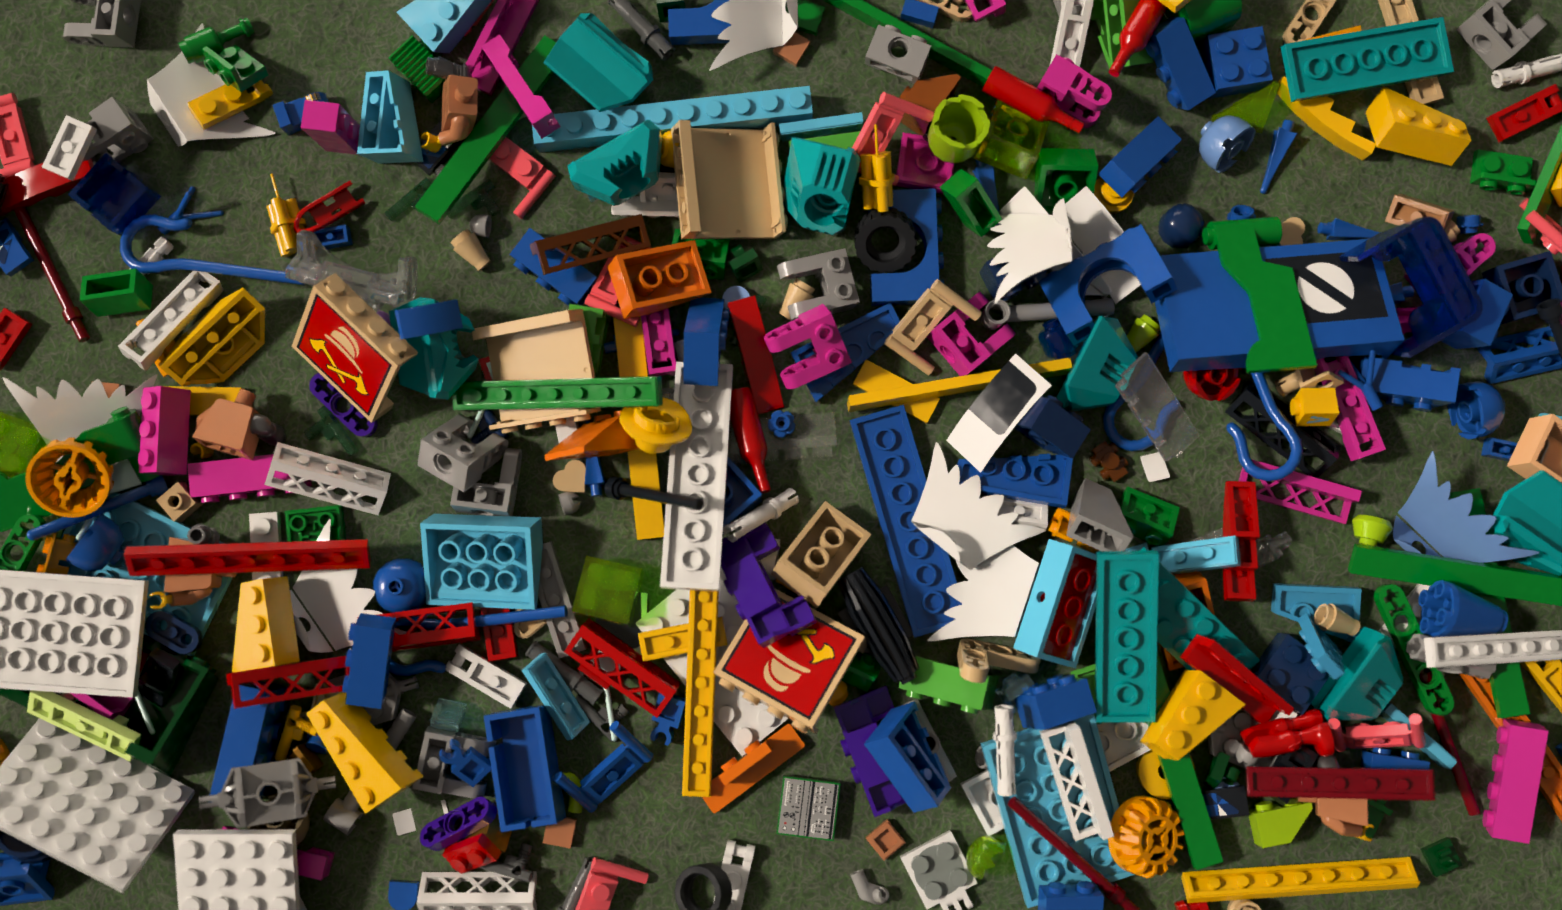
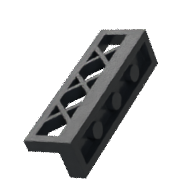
(1311, 437)

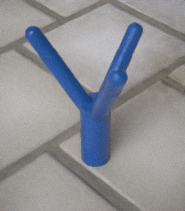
(178, 214)
(1365, 386)

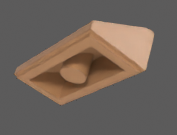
(1406, 208)

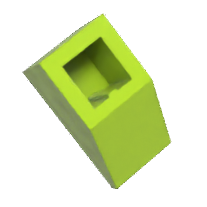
(1276, 823)

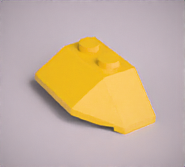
(218, 341)

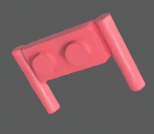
(887, 116)
(14, 140)
(524, 170)
(1550, 229)
(603, 292)
(1372, 736)
(603, 882)

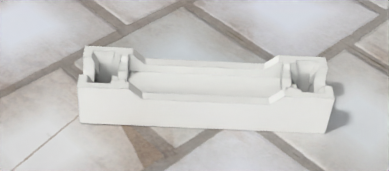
(170, 318)

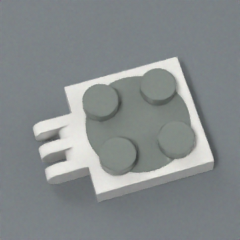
(940, 872)

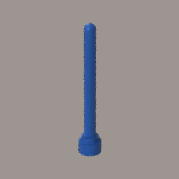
(153, 487)

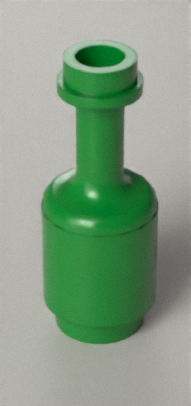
(214, 40)

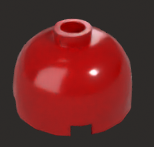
(1212, 384)

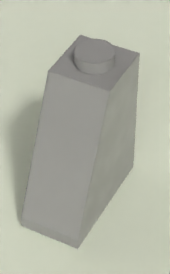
(1098, 519)

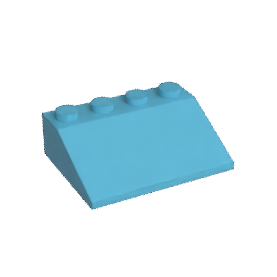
(482, 560)

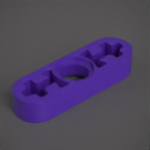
(352, 424)
(446, 823)

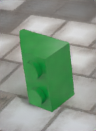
(1063, 174)

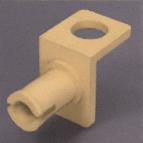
(1306, 379)

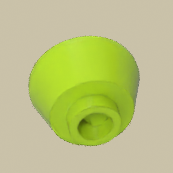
(1371, 529)

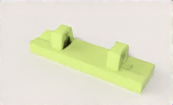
(82, 722)

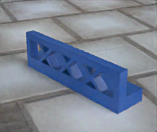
(1520, 360)

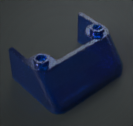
(1436, 275)

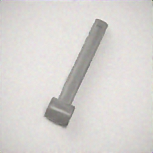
(1040, 311)
(345, 812)

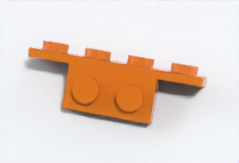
(751, 768)

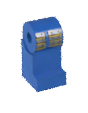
(290, 114)

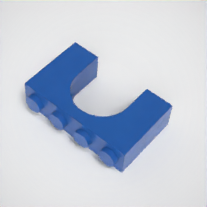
(696, 25)
(1129, 253)
(907, 287)

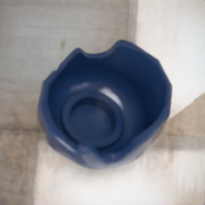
(1181, 226)

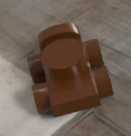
(1106, 456)

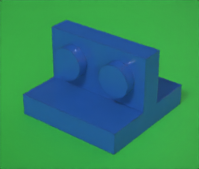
(23, 881)

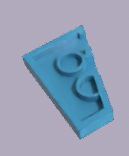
(1297, 599)
(1324, 651)

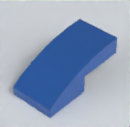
(428, 319)

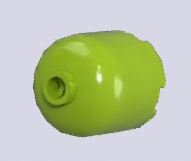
(958, 128)

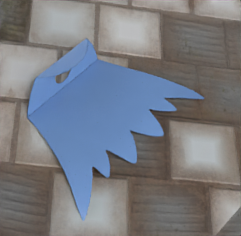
(1447, 524)

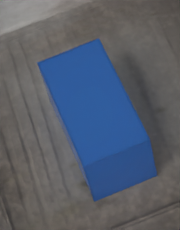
(919, 13)
(335, 236)
(1498, 448)

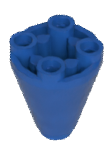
(1457, 612)

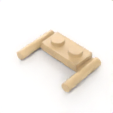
(922, 319)

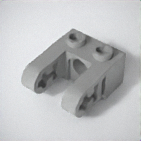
(112, 26)
(1494, 35)
(907, 67)
(118, 130)
(834, 278)
(455, 460)
(492, 499)
(435, 771)

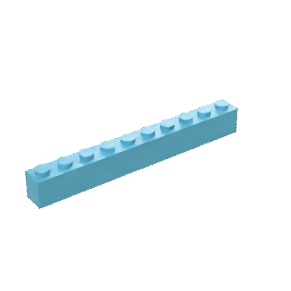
(716, 112)

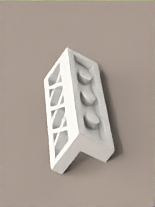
(329, 474)
(1087, 779)
(471, 900)

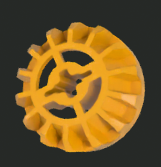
(57, 491)
(1140, 830)

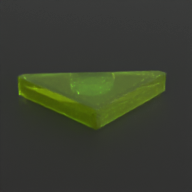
(1253, 107)

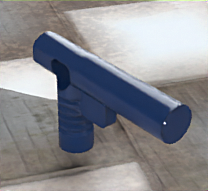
(488, 419)

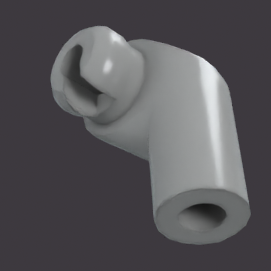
(867, 891)

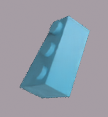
(442, 22)
(388, 120)

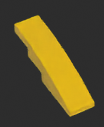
(1328, 124)

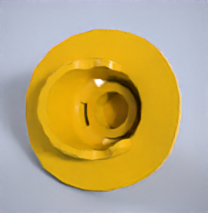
(657, 426)

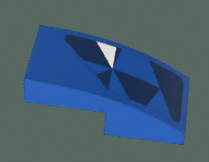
(12, 251)

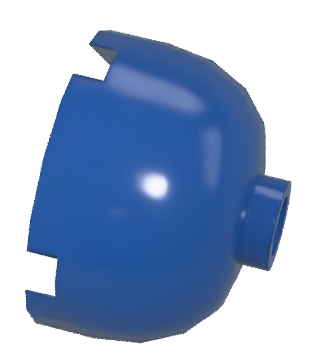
(1477, 409)
(98, 546)
(410, 594)

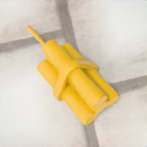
(877, 179)
(282, 217)

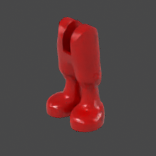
(1284, 735)

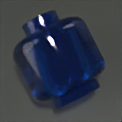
(1055, 341)

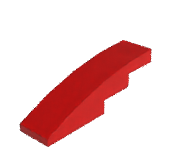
(38, 183)
(755, 354)
(1241, 520)

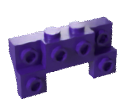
(755, 592)
(857, 723)

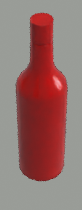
(1137, 32)
(1027, 99)
(749, 434)

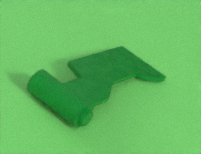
(1271, 290)
(116, 438)

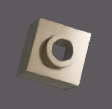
(186, 504)

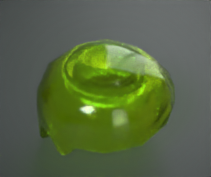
(981, 852)

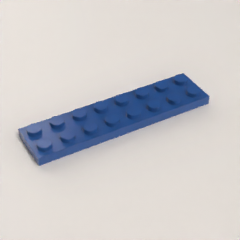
(896, 489)

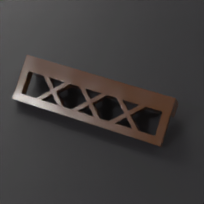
(585, 236)

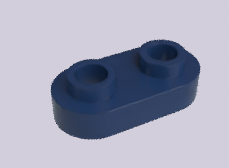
(175, 633)

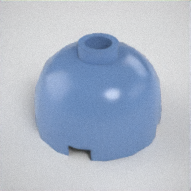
(1224, 138)

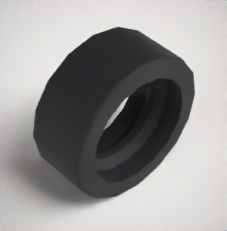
(719, 880)

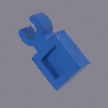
(670, 717)
(468, 765)

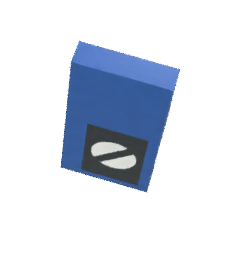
(1212, 321)

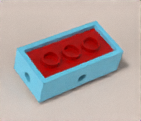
(1060, 605)

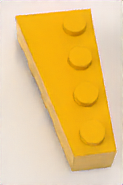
(361, 752)

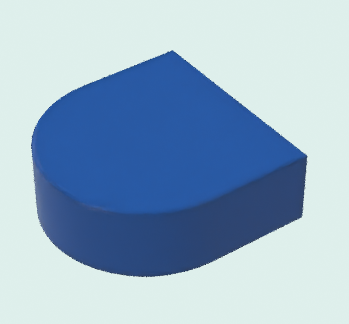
(403, 894)

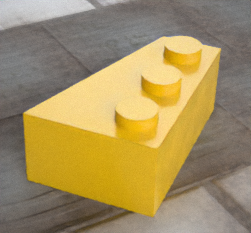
(1415, 129)
(265, 625)
(1189, 715)

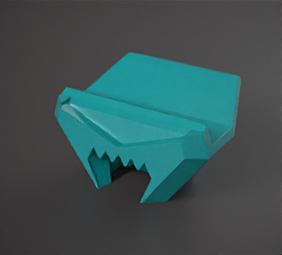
(599, 64)
(620, 166)
(820, 185)
(439, 363)
(1098, 367)
(1533, 521)
(1368, 679)

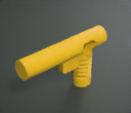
(293, 731)

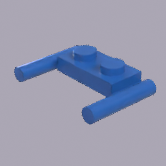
(609, 773)

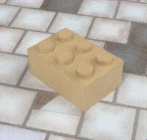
(820, 554)

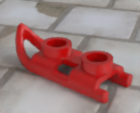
(322, 214)

